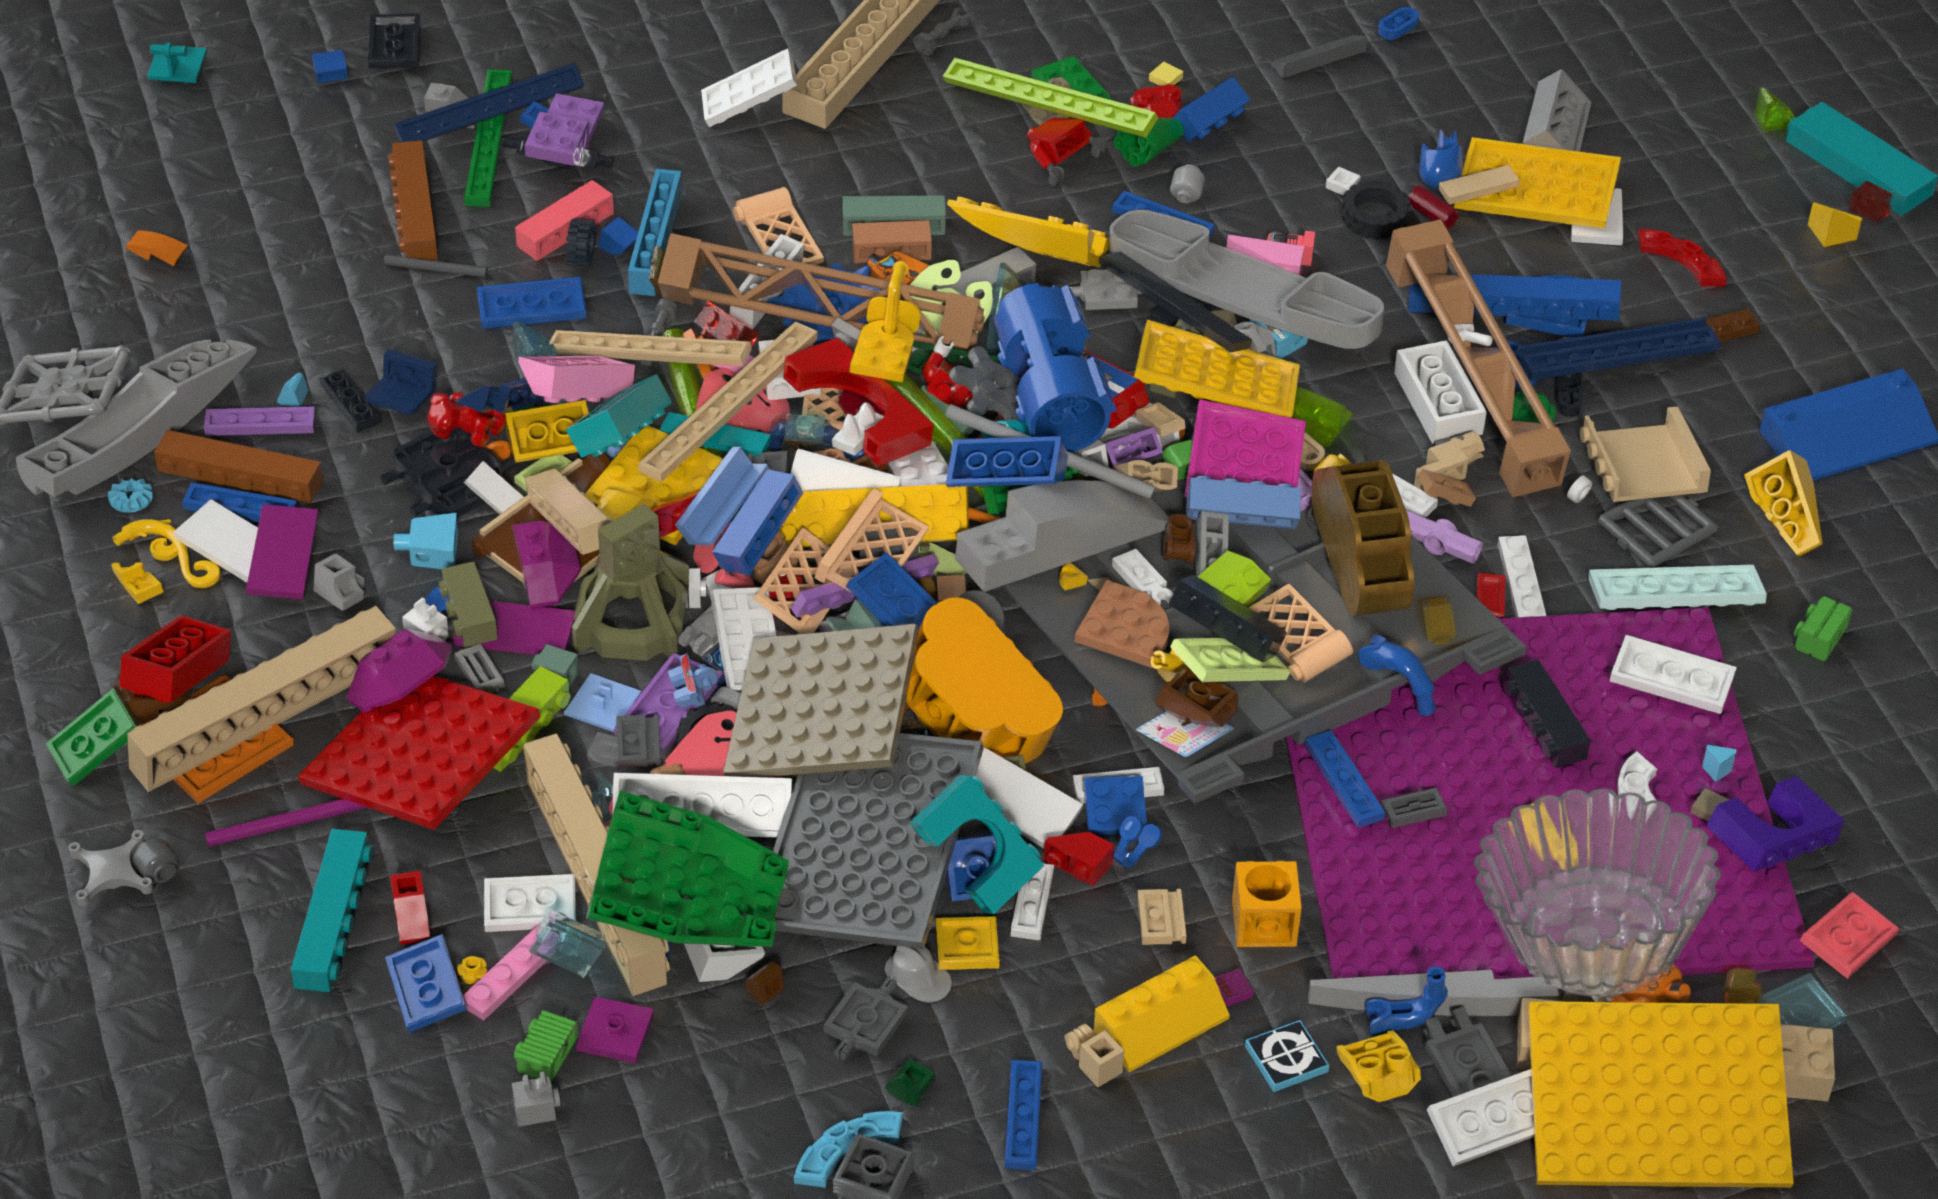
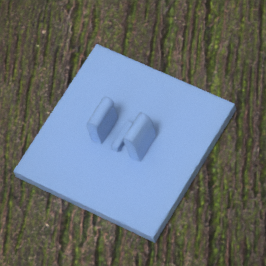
(601, 701)

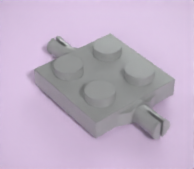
(1105, 291)

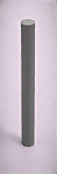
(435, 266)

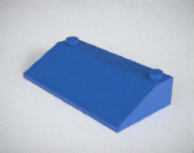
(1852, 424)

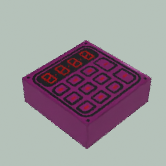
(1234, 987)

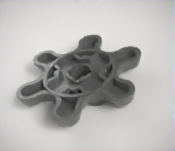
(981, 384)

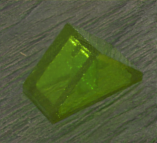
(1771, 112)

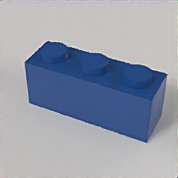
(1212, 110)

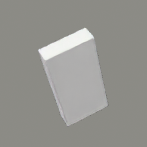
(492, 488)

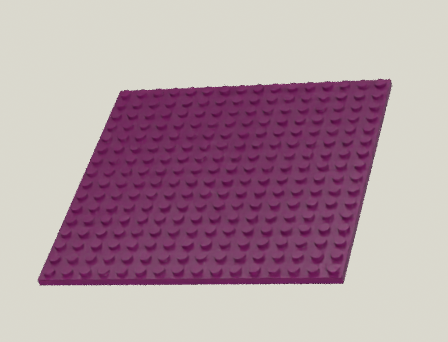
(1411, 892)

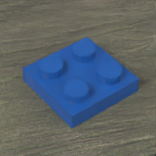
(1112, 801)

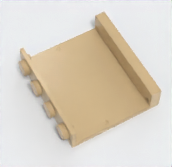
(1648, 459)

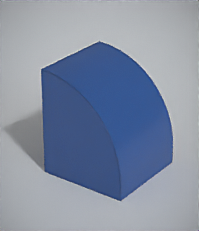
(617, 237)

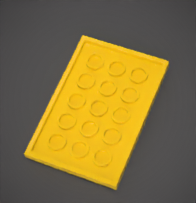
(1552, 183)
(1210, 372)

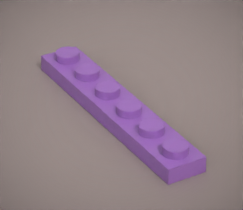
(833, 595)

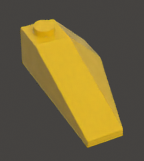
(1788, 499)

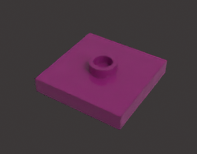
(615, 1030)

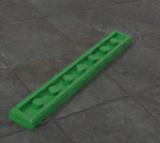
(486, 148)

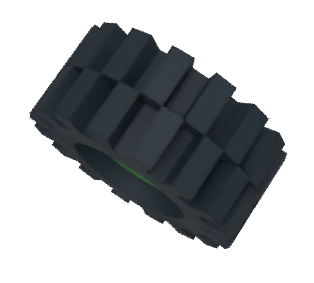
(580, 242)

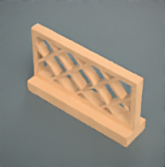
(855, 531)
(808, 623)

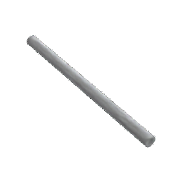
(1074, 461)

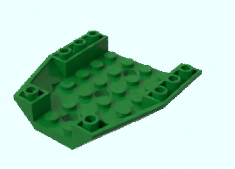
(692, 855)

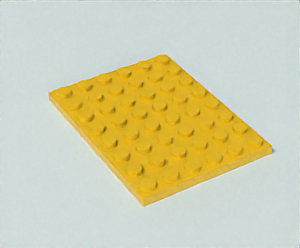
(1659, 1094)

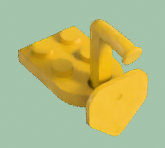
(888, 338)

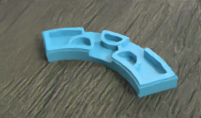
(832, 1147)

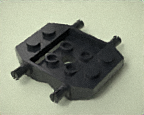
(422, 469)

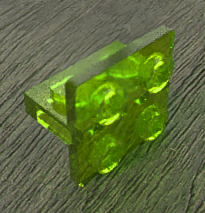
(1323, 416)

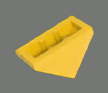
(1833, 225)

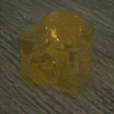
(1741, 987)

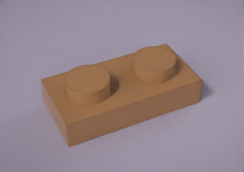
(1446, 487)

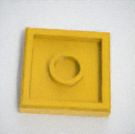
(967, 943)

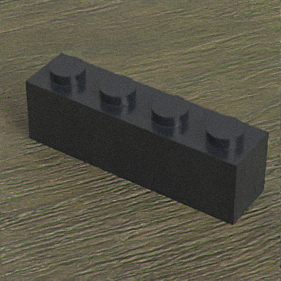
(1227, 618)
(1546, 713)

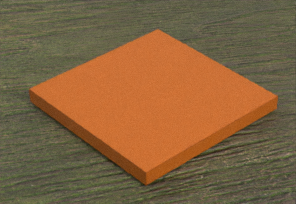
(233, 764)

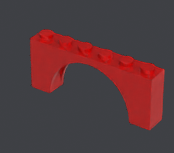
(828, 366)

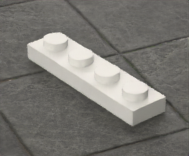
(1521, 576)

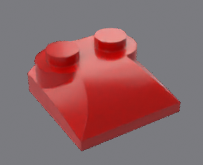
(1163, 100)

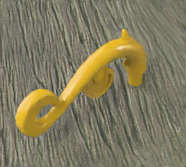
(164, 553)

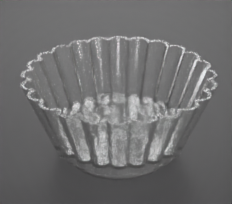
(1597, 888)

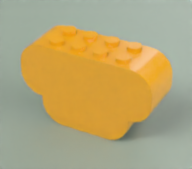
(978, 685)

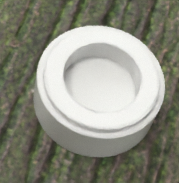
(1579, 489)

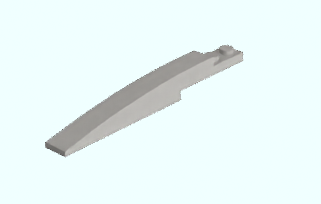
(1473, 990)

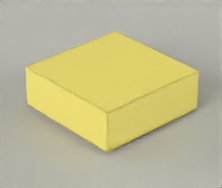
(1165, 74)

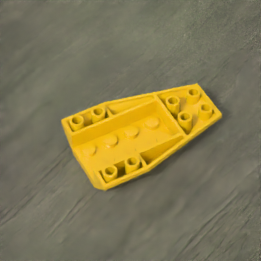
(1037, 235)

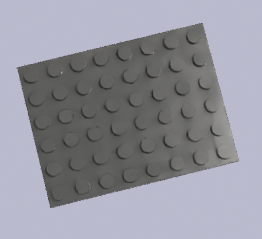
(854, 855)

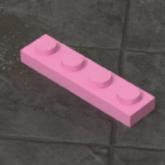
(503, 978)

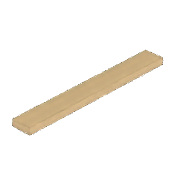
(651, 348)

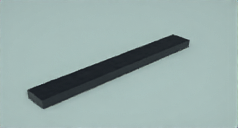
(1176, 302)

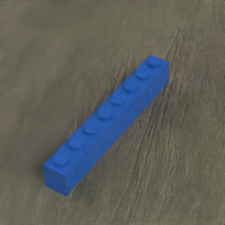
(1539, 297)

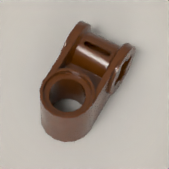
(1179, 539)

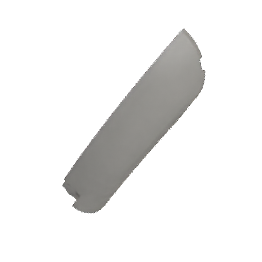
(135, 420)

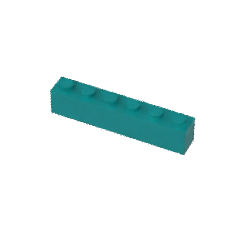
(331, 910)

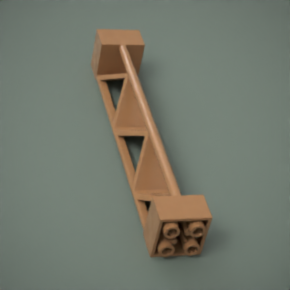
(687, 256)
(1534, 451)

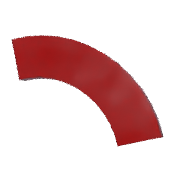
(1686, 252)

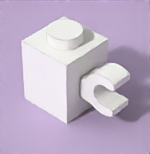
(426, 619)

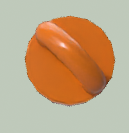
(500, 449)

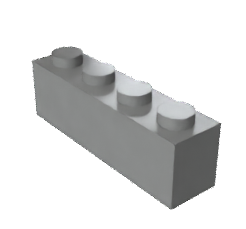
(989, 270)

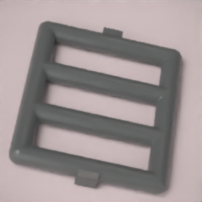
(1668, 550)

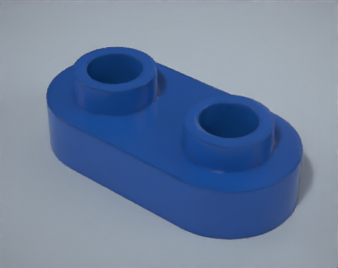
(1398, 23)

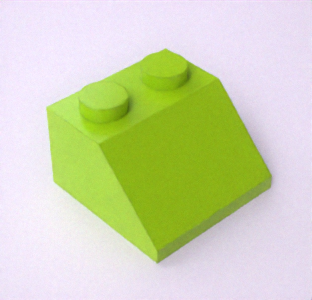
(1237, 578)

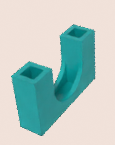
(1013, 860)

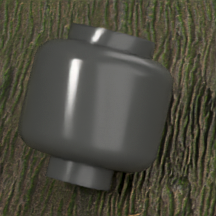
(156, 860)

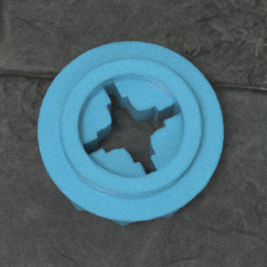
(138, 500)

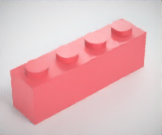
(550, 226)

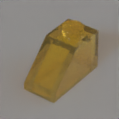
(1439, 620)

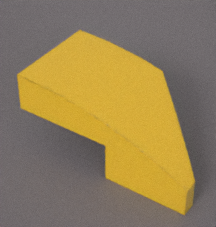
(137, 582)

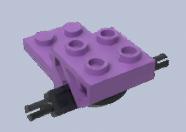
(564, 134)

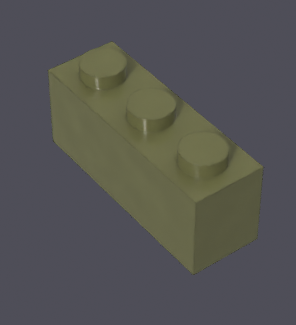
(467, 604)

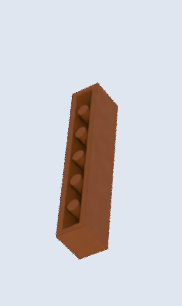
(413, 199)
(238, 466)

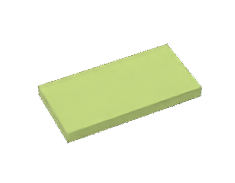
(1222, 661)

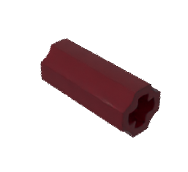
(1433, 206)

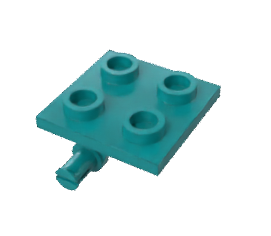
(176, 63)

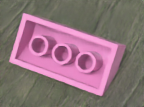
(576, 377)

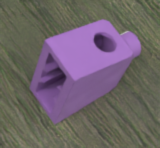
(1134, 447)

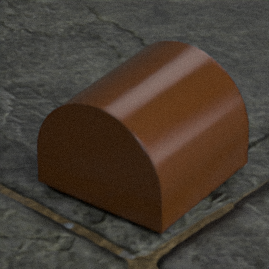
(765, 983)

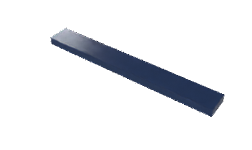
(489, 105)

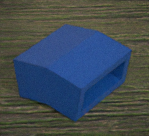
(329, 66)

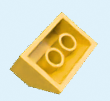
(542, 430)

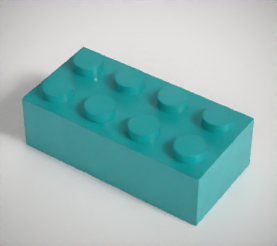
(619, 417)

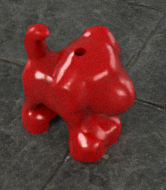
(447, 416)

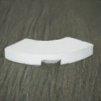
(1636, 776)

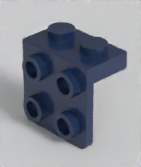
(405, 383)

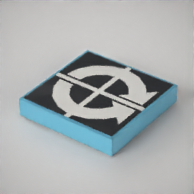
(1287, 1056)

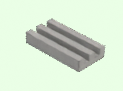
(486, 683)

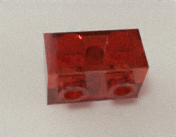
(723, 325)

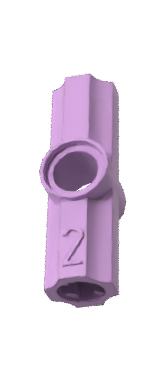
(1444, 537)

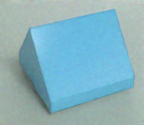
(293, 391)
(1718, 761)

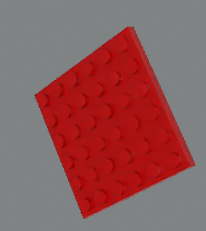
(420, 751)

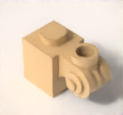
(1098, 1054)

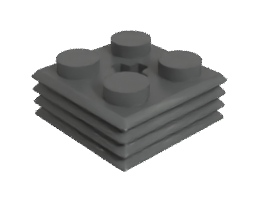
(868, 1155)

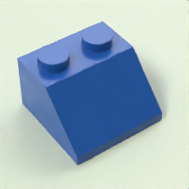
(968, 861)

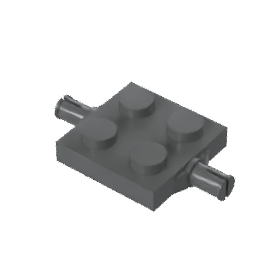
(865, 1019)

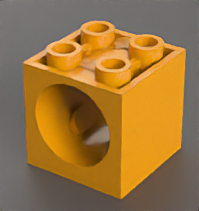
(1266, 904)

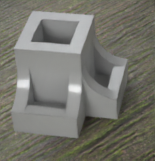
(338, 582)

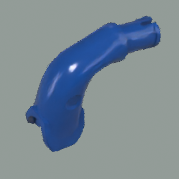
(1397, 658)
(1408, 1013)

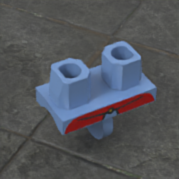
(694, 679)

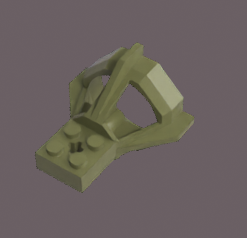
(632, 568)

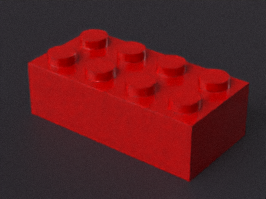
(174, 659)

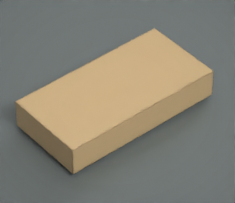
(1160, 418)

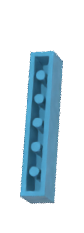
(654, 228)

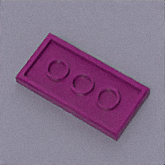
(282, 552)
(528, 629)

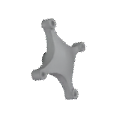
(110, 868)

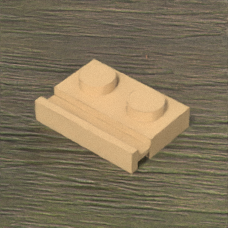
(1161, 916)

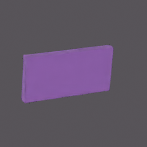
(660, 700)

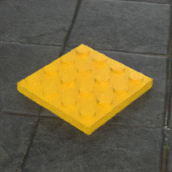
(625, 476)

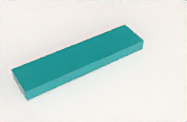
(725, 437)

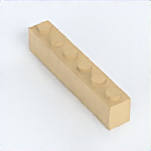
(566, 509)

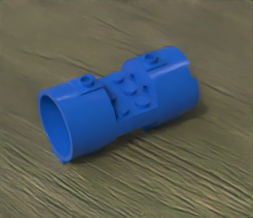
(1043, 343)

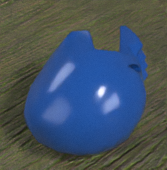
(1442, 163)

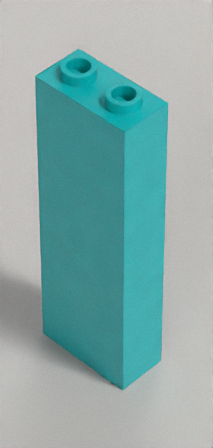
(1860, 156)

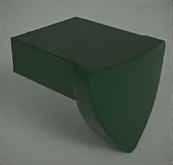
(910, 1082)

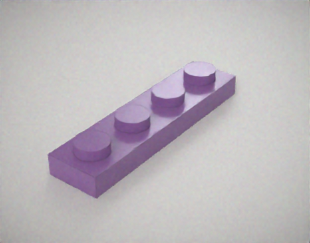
(259, 421)

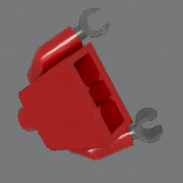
(1060, 139)

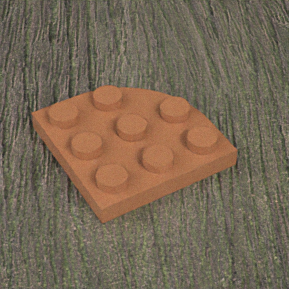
(1125, 624)

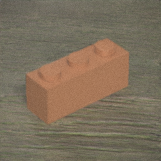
(884, 238)

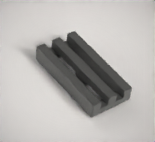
(1415, 811)

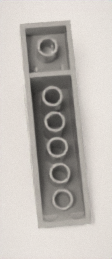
(1053, 528)

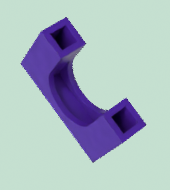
(1763, 845)

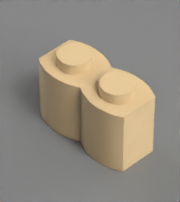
(1160, 475)

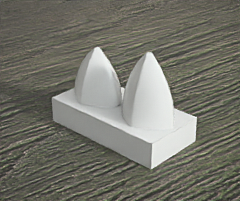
(851, 436)

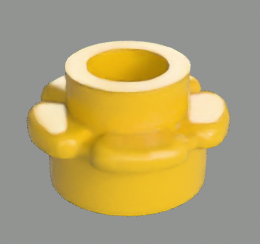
(472, 969)

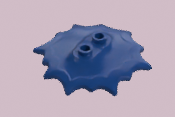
(800, 298)

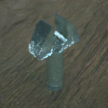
(598, 796)

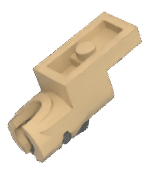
(1452, 456)

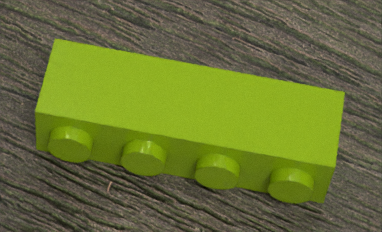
(547, 693)

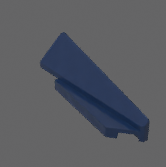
(501, 398)

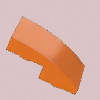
(162, 246)

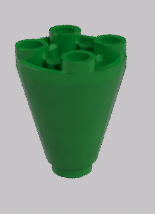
(1142, 150)

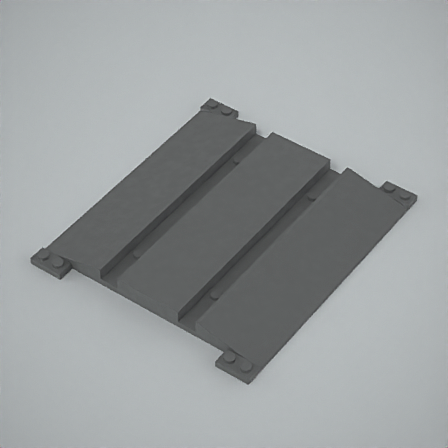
(1269, 707)

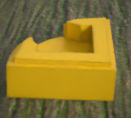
(1071, 577)

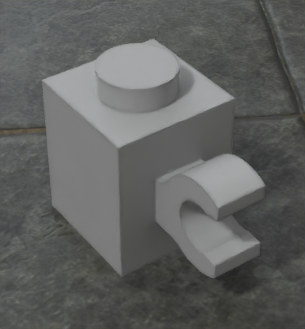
(535, 1100)

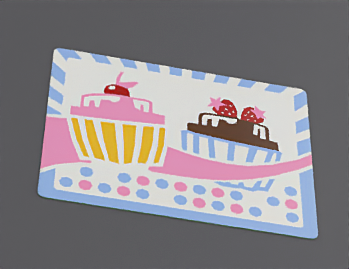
(1181, 735)

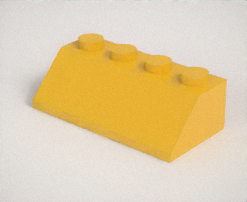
(1162, 1012)

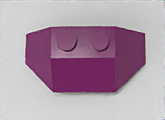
(546, 562)
(397, 668)

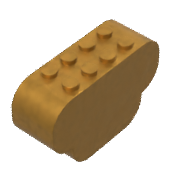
(1365, 535)

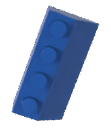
(1007, 461)

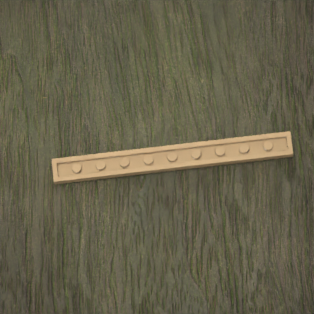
(726, 403)

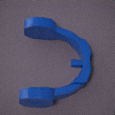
(1130, 831)

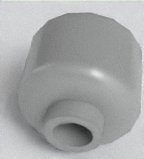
(1187, 184)

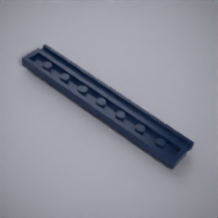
(1617, 348)

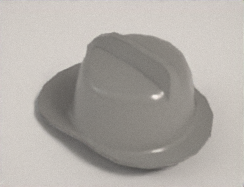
(918, 974)

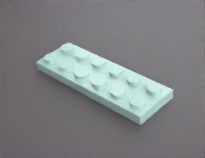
(1677, 586)

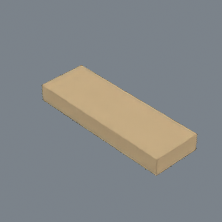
(1479, 184)

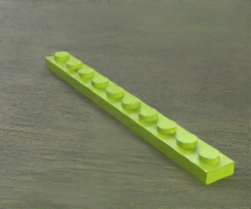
(1050, 97)

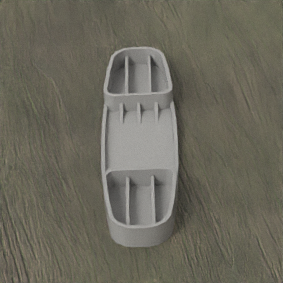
(1310, 307)

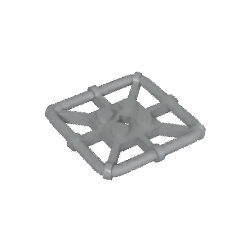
(64, 385)

